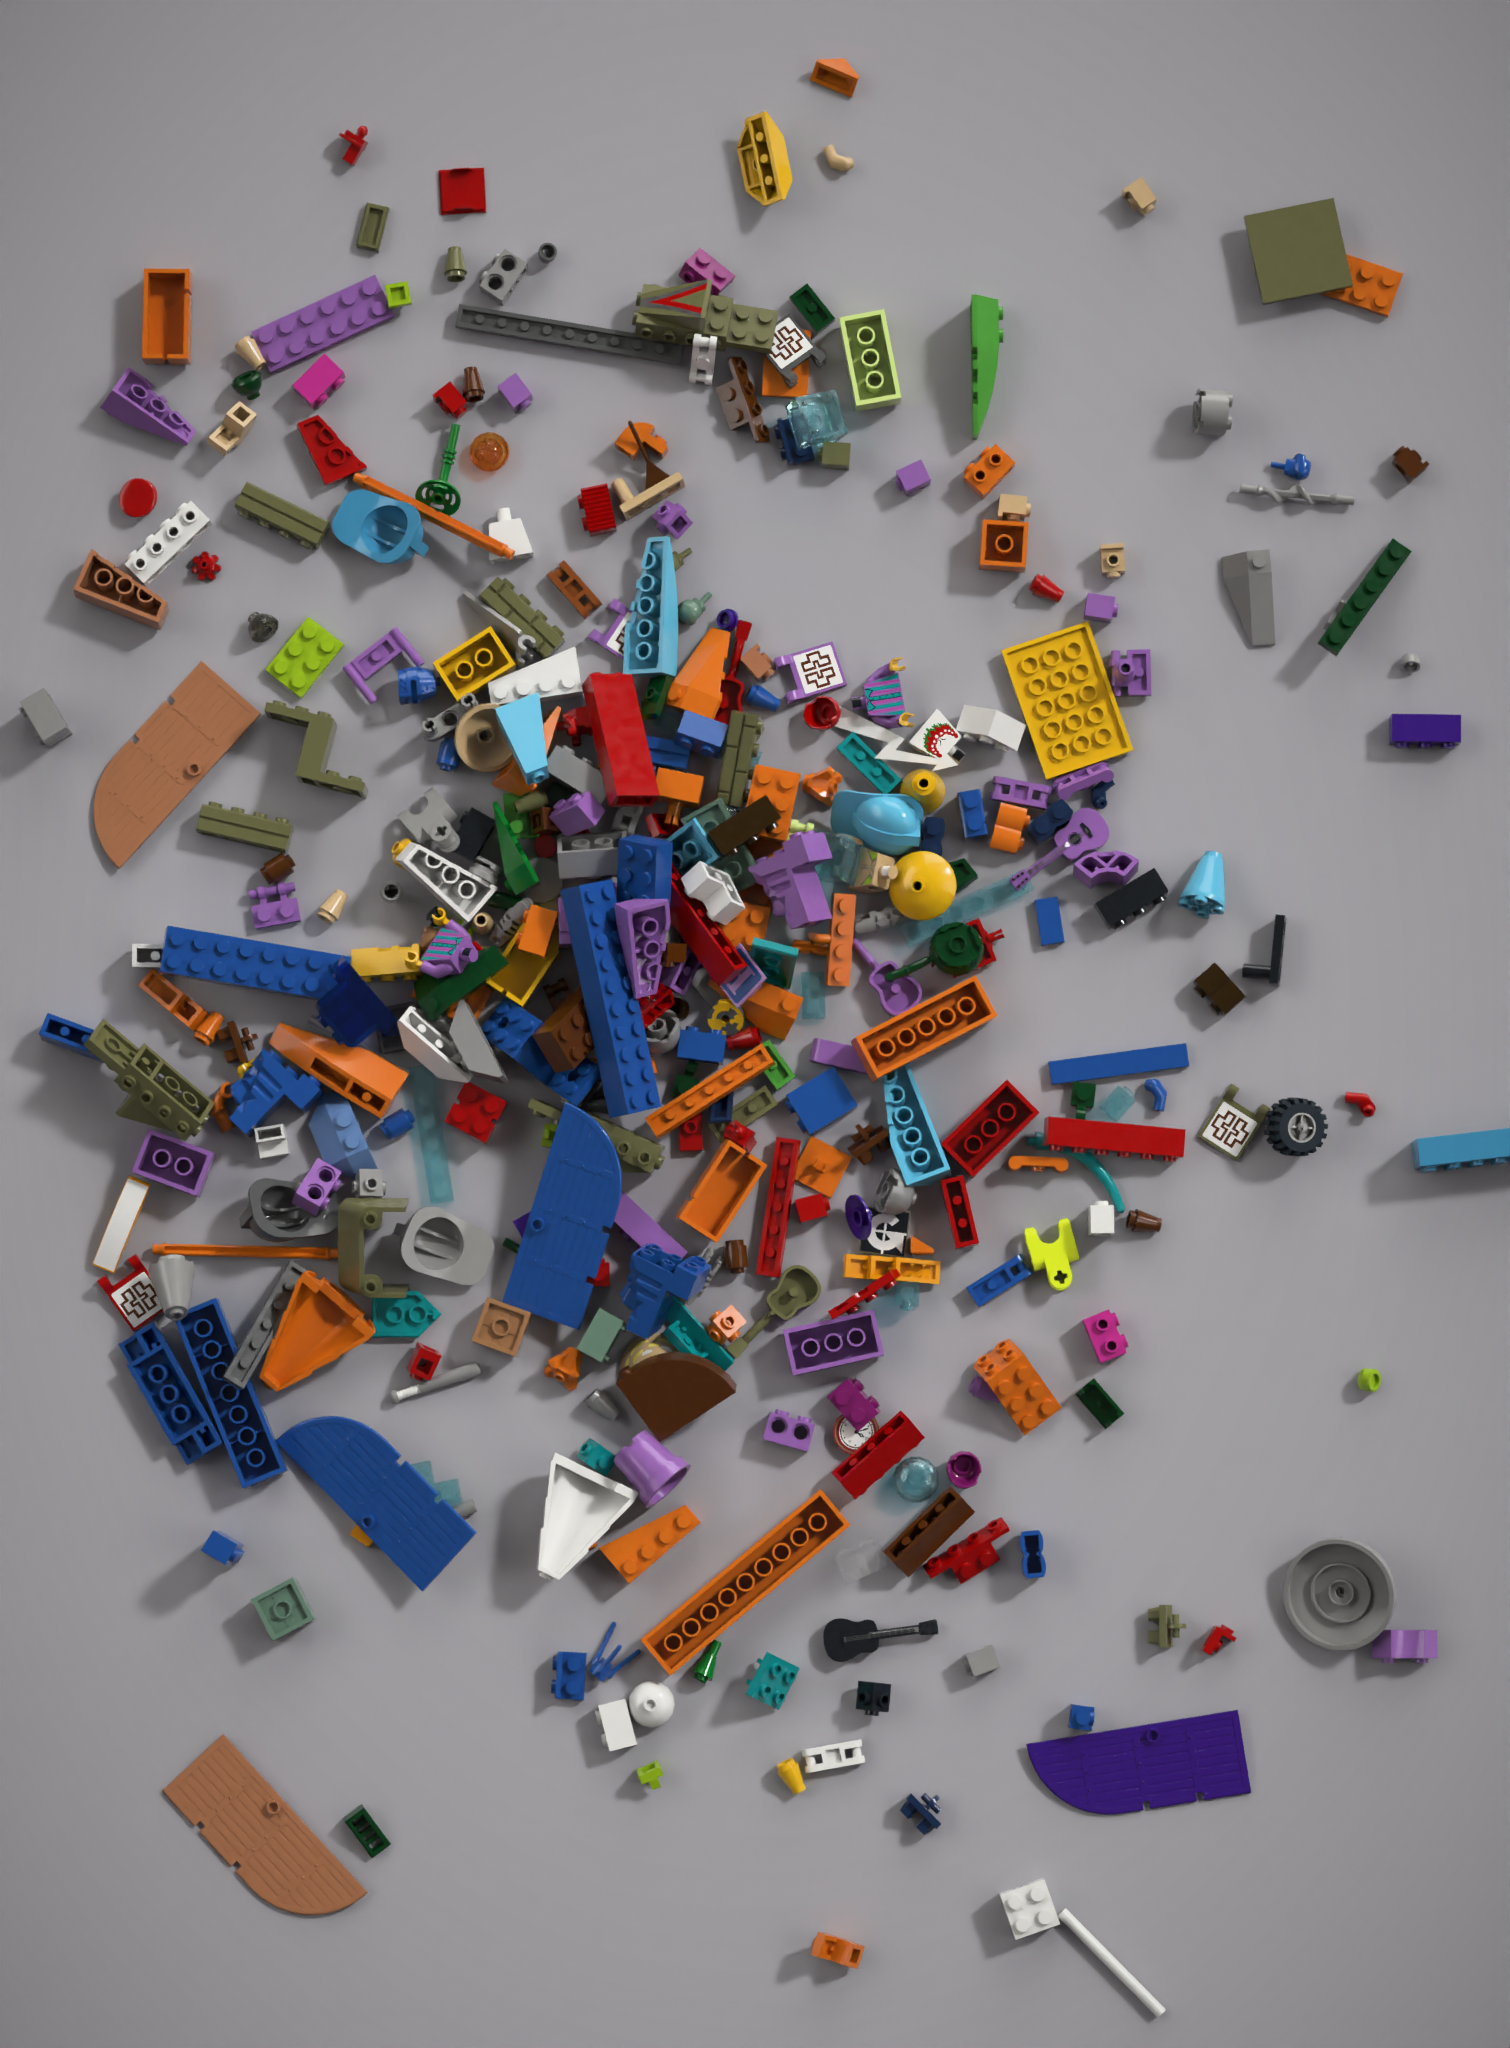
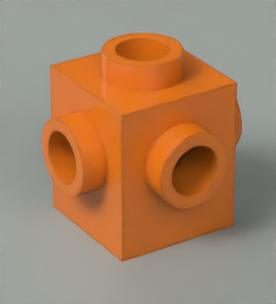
(725, 1325)

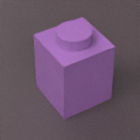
(515, 393)
(912, 478)
(1100, 608)

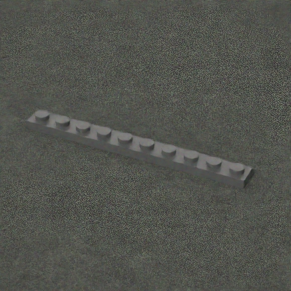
(566, 334)

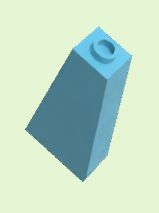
(524, 732)

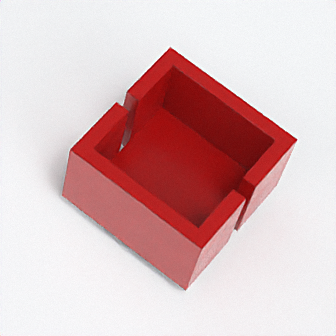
(476, 1112)

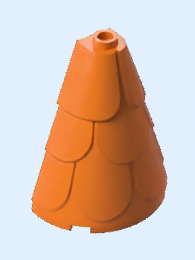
(313, 1332)

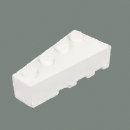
(452, 885)

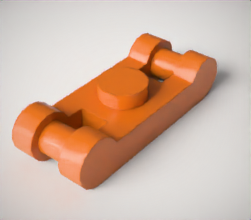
(1038, 1164)

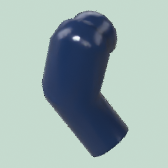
(1098, 794)

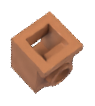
(757, 664)

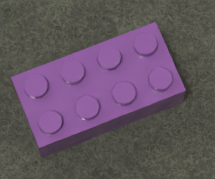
(833, 1342)

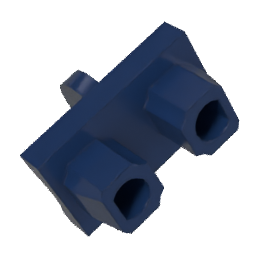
(912, 1805)

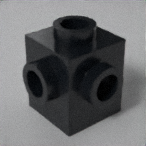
(873, 1697)

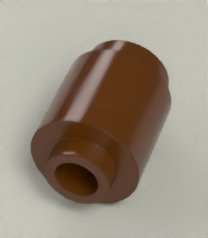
(278, 868)
(735, 1256)

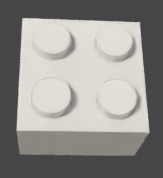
(1029, 1908)

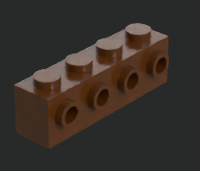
(929, 1531)

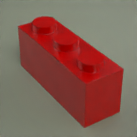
(959, 1212)

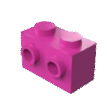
(1105, 1336)

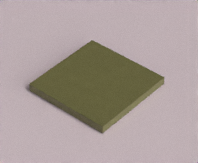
(1298, 251)

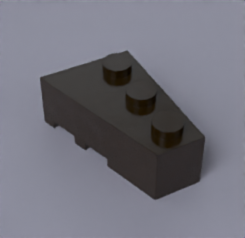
(744, 827)

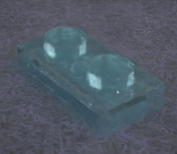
(814, 995)

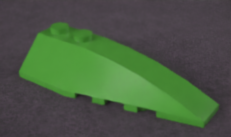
(984, 355)

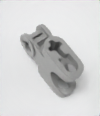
(433, 823)

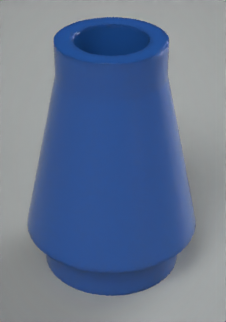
(761, 698)

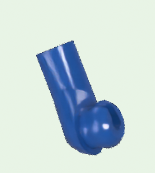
(1159, 1092)

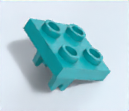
(772, 1680)

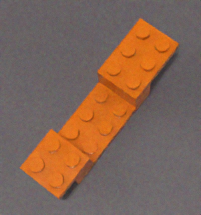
(781, 790)

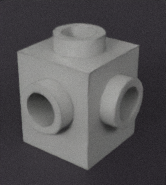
(368, 1184)

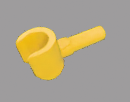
(244, 1067)

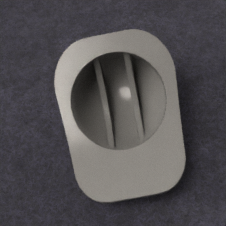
(445, 1246)

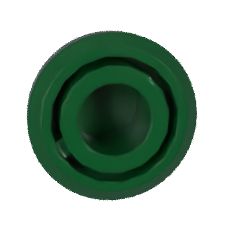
(248, 384)

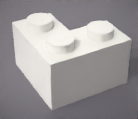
(990, 728)
(715, 891)

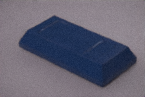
(722, 1110)

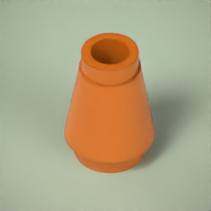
(207, 1030)

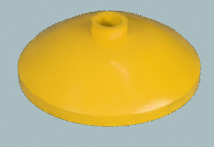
(937, 885)

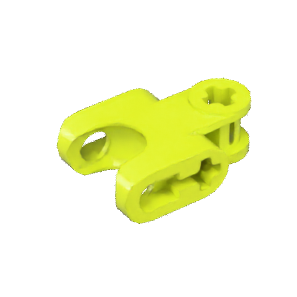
(1054, 1256)

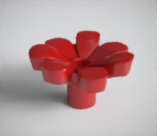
(209, 569)

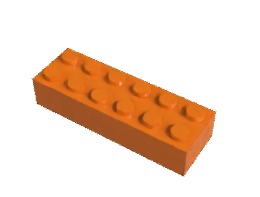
(923, 1028)

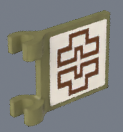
(1232, 1125)

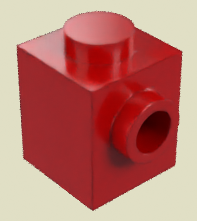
(603, 1276)

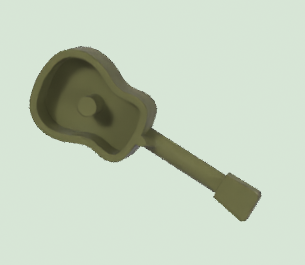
(795, 1291)

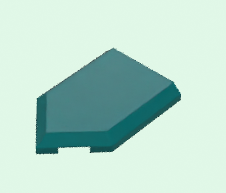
(402, 1316)

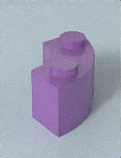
(1105, 867)
(1405, 1644)

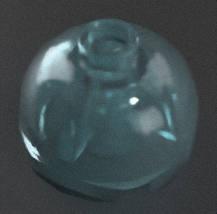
(915, 1479)

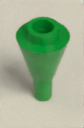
(705, 1667)

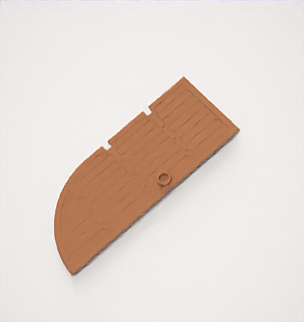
(168, 761)
(262, 1833)

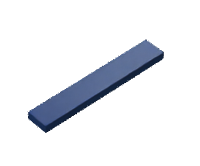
(1118, 1064)

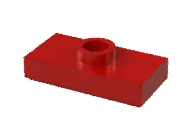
(691, 1134)

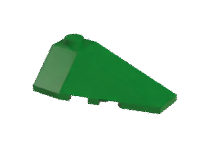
(516, 865)

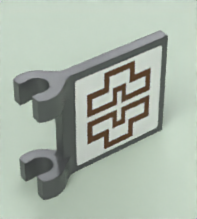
(791, 349)

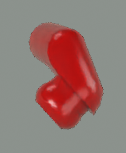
(1362, 1101)

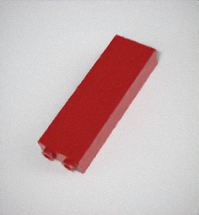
(620, 740)

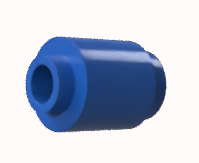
(447, 755)
(397, 1123)

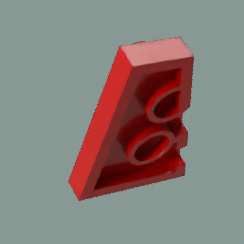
(328, 452)
(867, 1294)

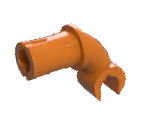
(219, 1111)

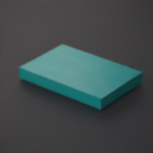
(775, 961)

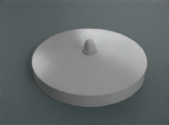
(1339, 1593)

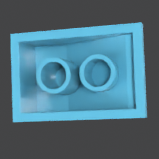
(691, 846)

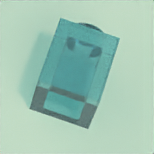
(1118, 1103)

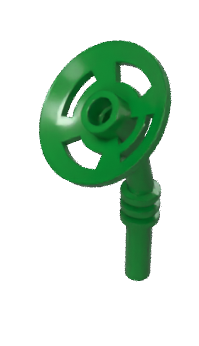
(440, 490)

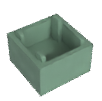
(601, 1336)
(283, 1609)

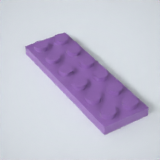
(323, 324)

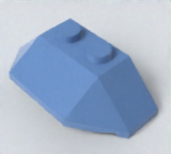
(340, 1135)

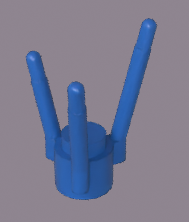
(602, 1668)

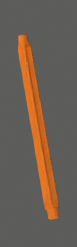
(437, 518)
(245, 1251)

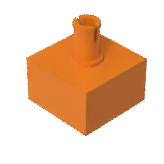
(678, 791)

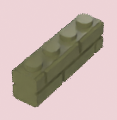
(281, 515)
(516, 609)
(738, 758)
(245, 828)

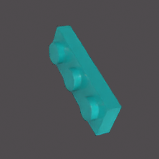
(870, 767)

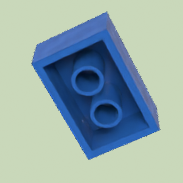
(644, 868)

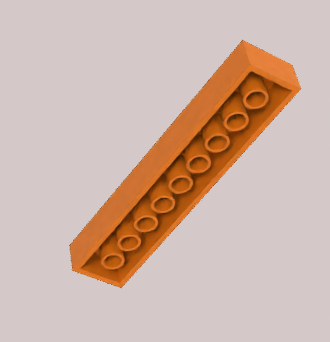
(745, 1582)

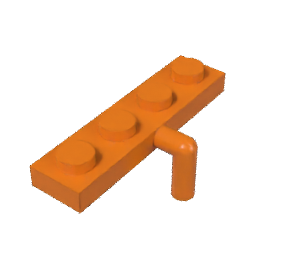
(838, 939)

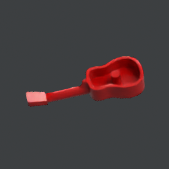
(730, 686)

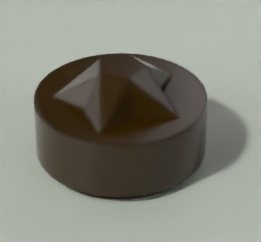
(680, 1008)

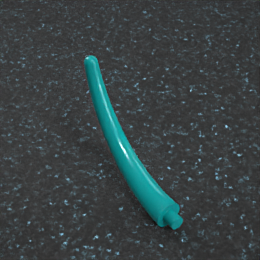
(1091, 1163)

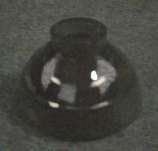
(262, 626)

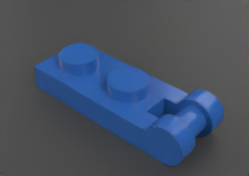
(998, 1280)

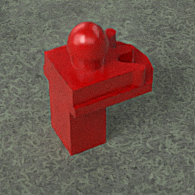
(357, 144)
(740, 1135)

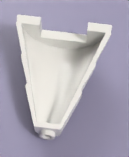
(576, 1514)

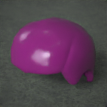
(963, 1469)

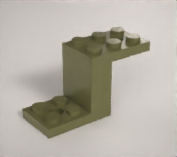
(316, 749)

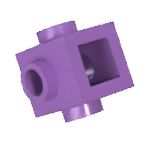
(672, 519)

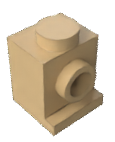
(1140, 197)
(1013, 507)
(1112, 550)

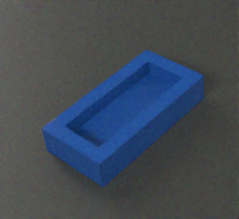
(1049, 921)

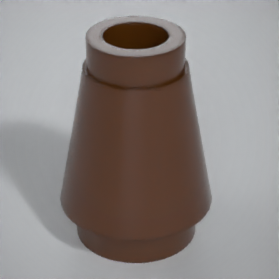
(472, 385)
(1142, 1222)

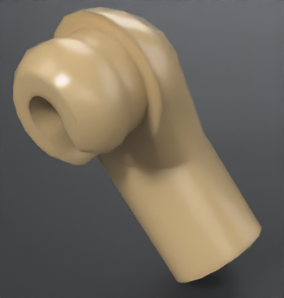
(837, 162)

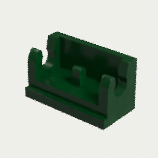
(1099, 1403)

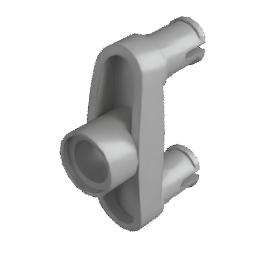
(436, 728)

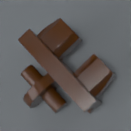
(231, 1033)
(867, 1138)

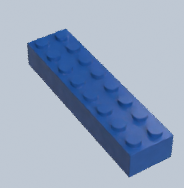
(247, 963)
(236, 1411)

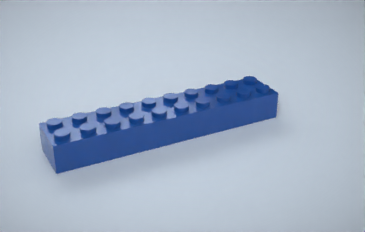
(609, 1000)

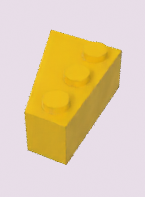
(385, 963)

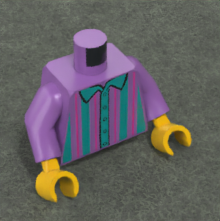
(884, 697)
(447, 952)

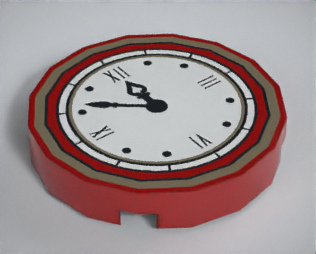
(850, 1439)

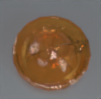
(489, 451)

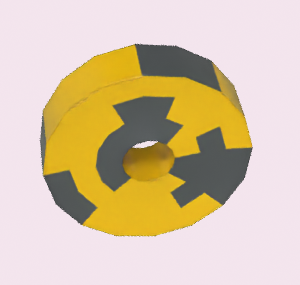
(727, 1026)

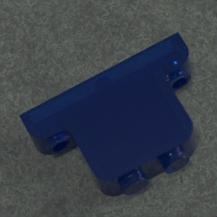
(353, 1008)

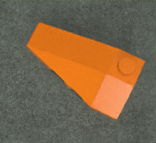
(769, 1008)

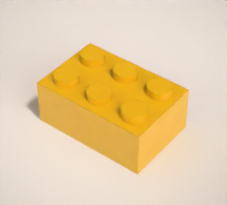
(474, 664)

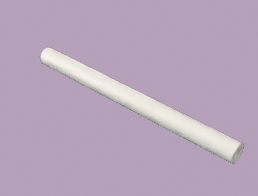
(1111, 1962)

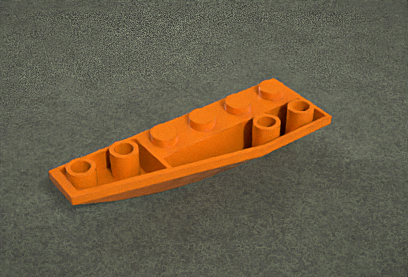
(347, 1070)

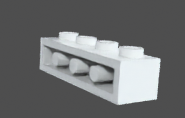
(168, 543)

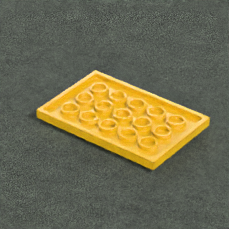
(1066, 700)

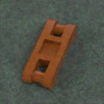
(574, 589)

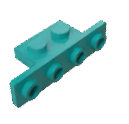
(691, 1337)

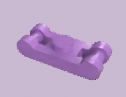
(1082, 779)
(1020, 792)

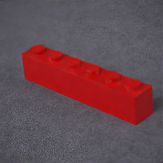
(703, 934)
(1113, 1137)

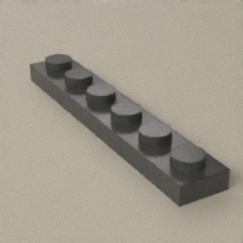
(263, 1328)

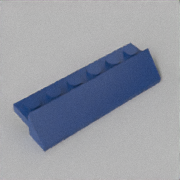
(170, 1394)

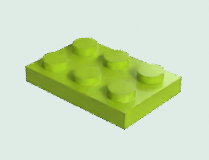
(304, 657)

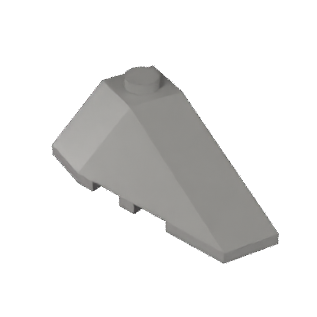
(1250, 586)

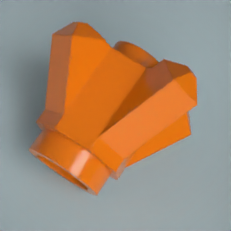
(822, 785)
(565, 1367)

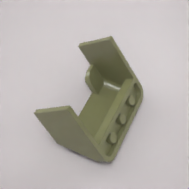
(353, 1218)

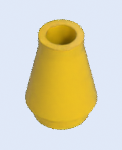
(791, 1775)

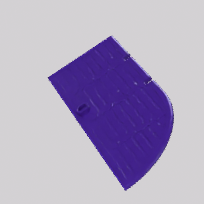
(1147, 1762)

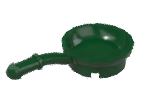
(953, 949)

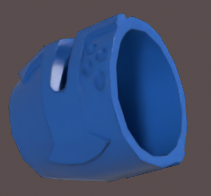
(416, 685)

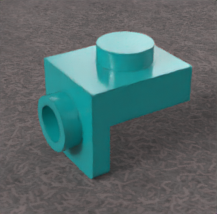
(596, 1456)

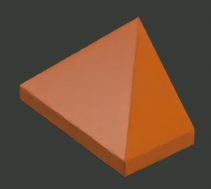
(836, 75)

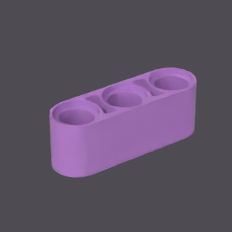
(836, 1055)

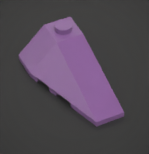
(139, 406)
(642, 935)

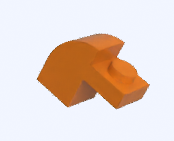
(627, 444)
(837, 1950)

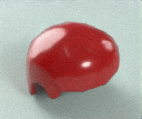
(822, 713)

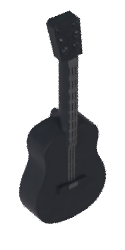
(847, 1639)

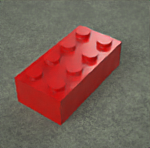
(989, 1129)

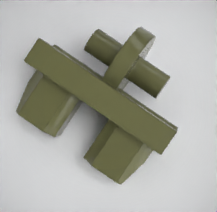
(1167, 1623)

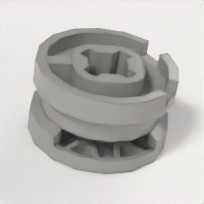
(488, 874)

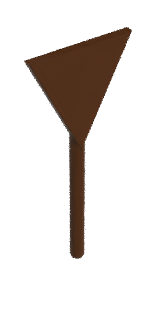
(653, 473)

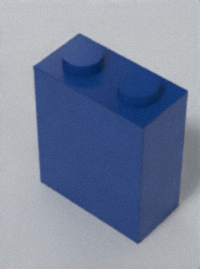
(820, 1101)

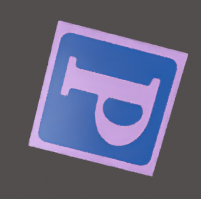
(747, 982)

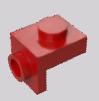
(658, 828)

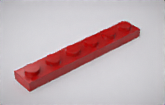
(778, 1207)

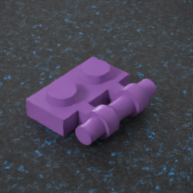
(1142, 681)
(277, 912)

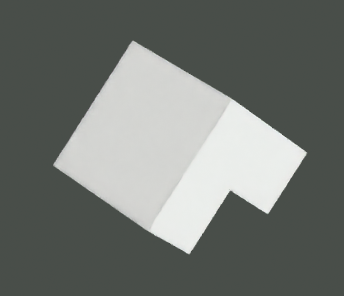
(272, 1141)

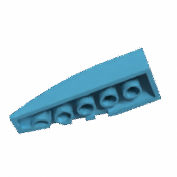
(653, 624)
(912, 1131)

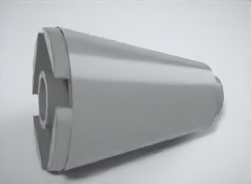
(173, 1284)

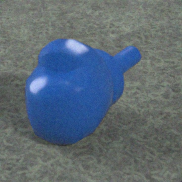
(1295, 468)

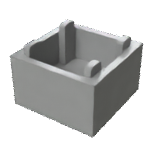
(45, 718)

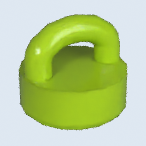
(1369, 1380)

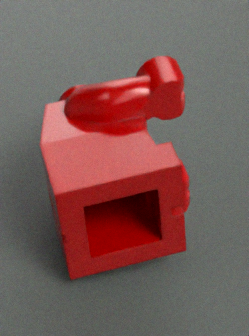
(575, 724)

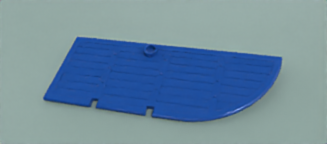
(566, 1222)
(379, 1494)

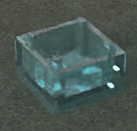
(816, 419)
(846, 857)

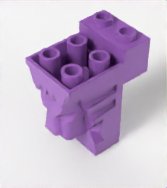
(792, 880)

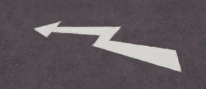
(860, 725)

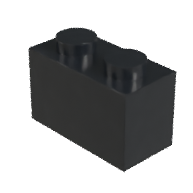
(473, 833)

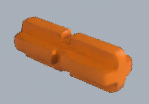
(807, 946)

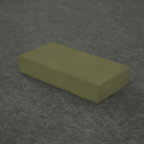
(372, 227)

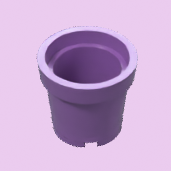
(651, 1468)

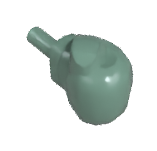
(691, 610)

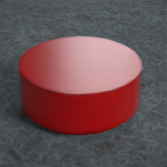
(545, 846)

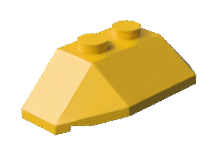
(764, 160)

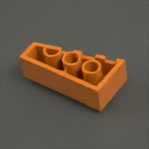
(645, 1545)

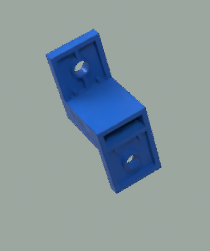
(519, 1044)

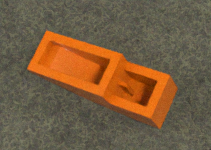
(173, 999)

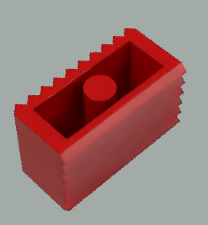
(598, 510)

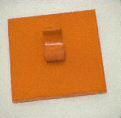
(821, 1166)

